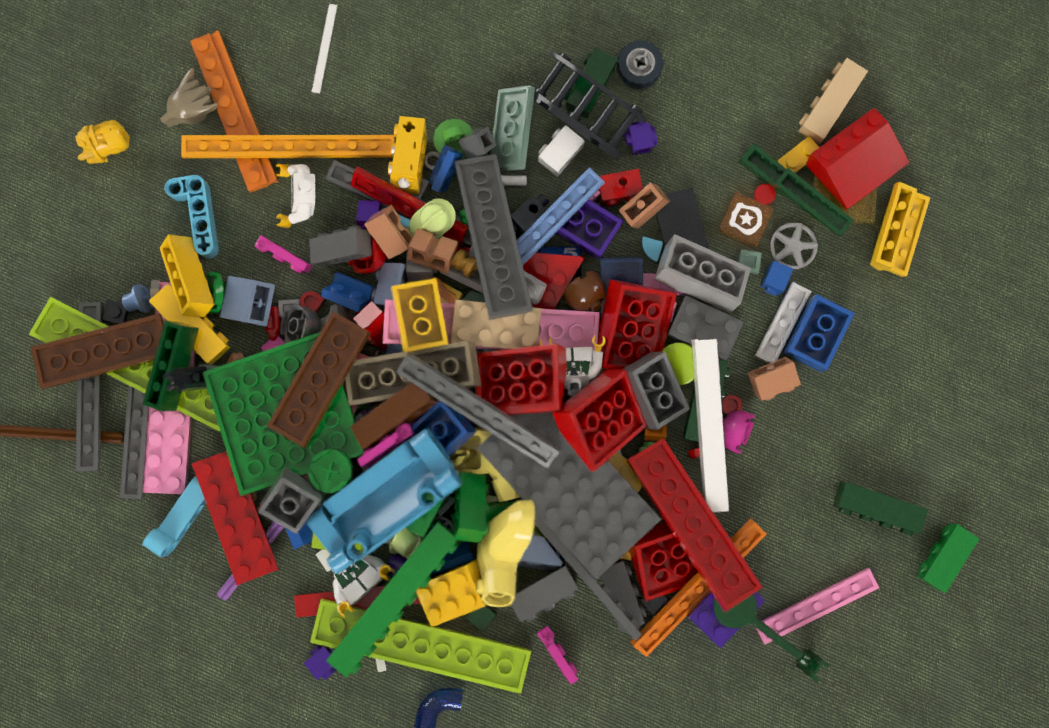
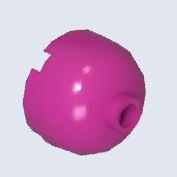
(737, 429)

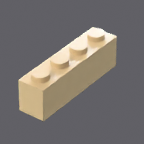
(832, 101)

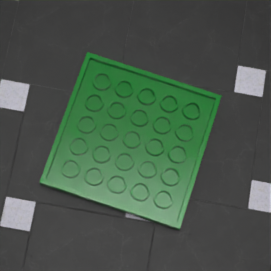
(244, 402)

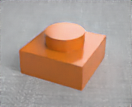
(656, 435)

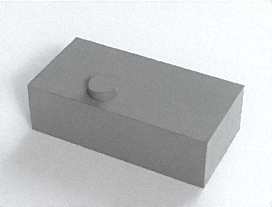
(702, 274)

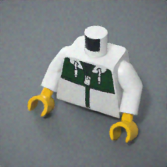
(301, 194)
(581, 365)
(358, 580)

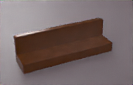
(394, 412)

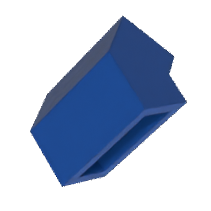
(303, 536)

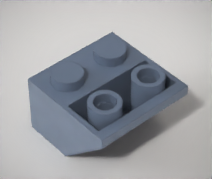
(247, 300)

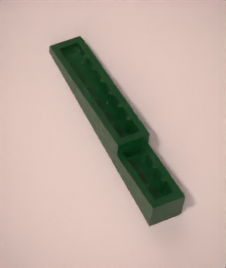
(796, 190)

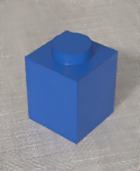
(776, 278)

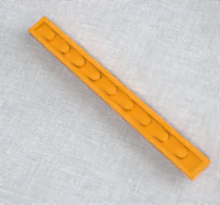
(286, 146)

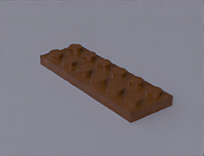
(97, 351)
(318, 379)

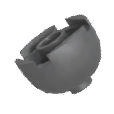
(299, 323)

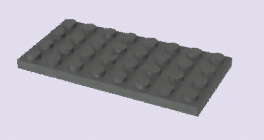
(587, 510)

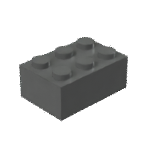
(703, 322)
(657, 389)
(543, 593)

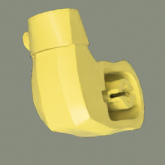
(471, 460)
(502, 550)

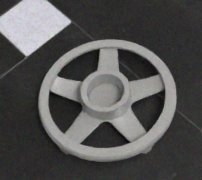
(794, 245)

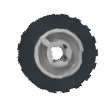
(644, 75)

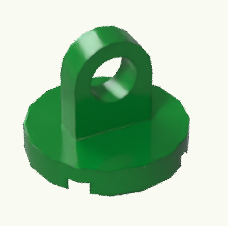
(216, 289)
(330, 471)

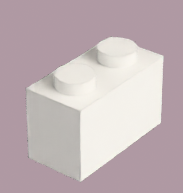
(561, 150)

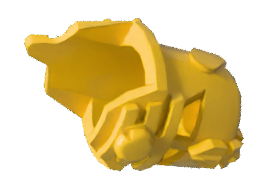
(102, 141)

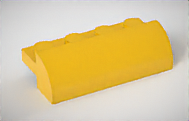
(900, 230)

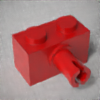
(620, 187)
(372, 320)

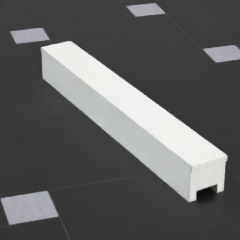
(710, 424)

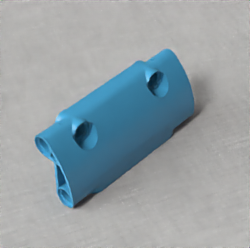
(383, 499)

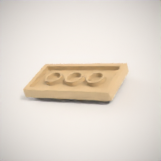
(511, 332)

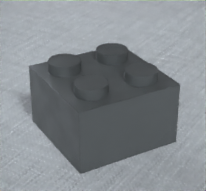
(290, 500)

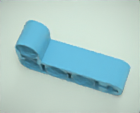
(197, 217)
(177, 522)

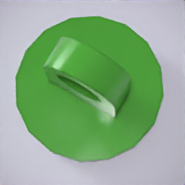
(449, 133)

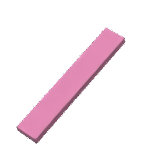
(820, 603)

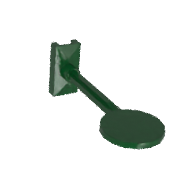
(745, 612)

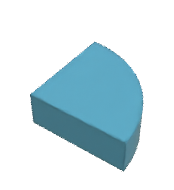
(652, 248)

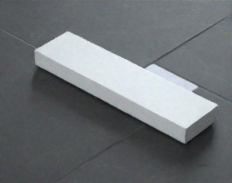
(783, 323)

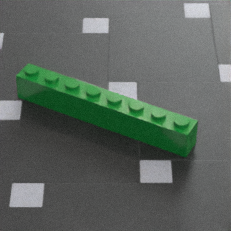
(392, 599)

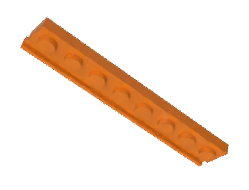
(231, 105)

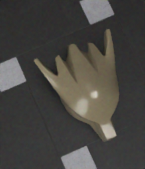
(188, 102)

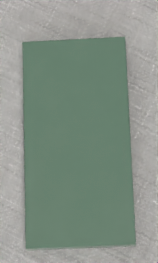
(512, 126)

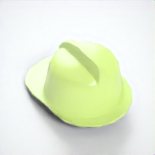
(434, 217)
(405, 543)

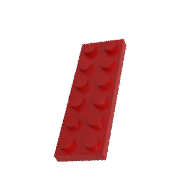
(235, 520)

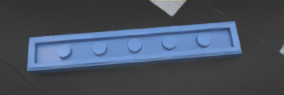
(558, 214)

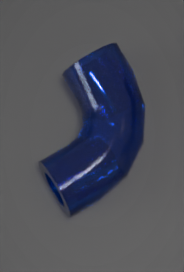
(435, 703)

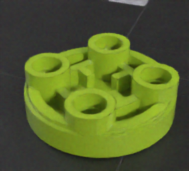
(681, 360)

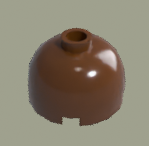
(586, 293)

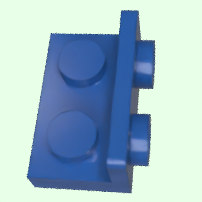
(444, 169)
(348, 292)

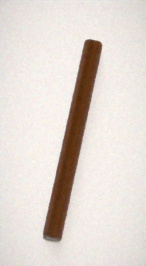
(55, 433)

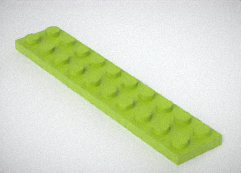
(63, 321)
(431, 648)

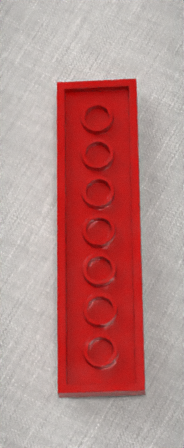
(694, 525)

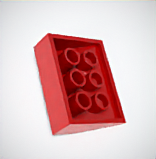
(858, 159)
(633, 322)
(523, 378)
(601, 418)
(661, 562)

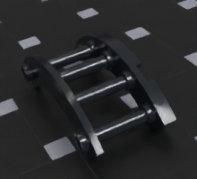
(572, 120)

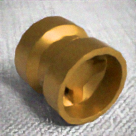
(465, 263)

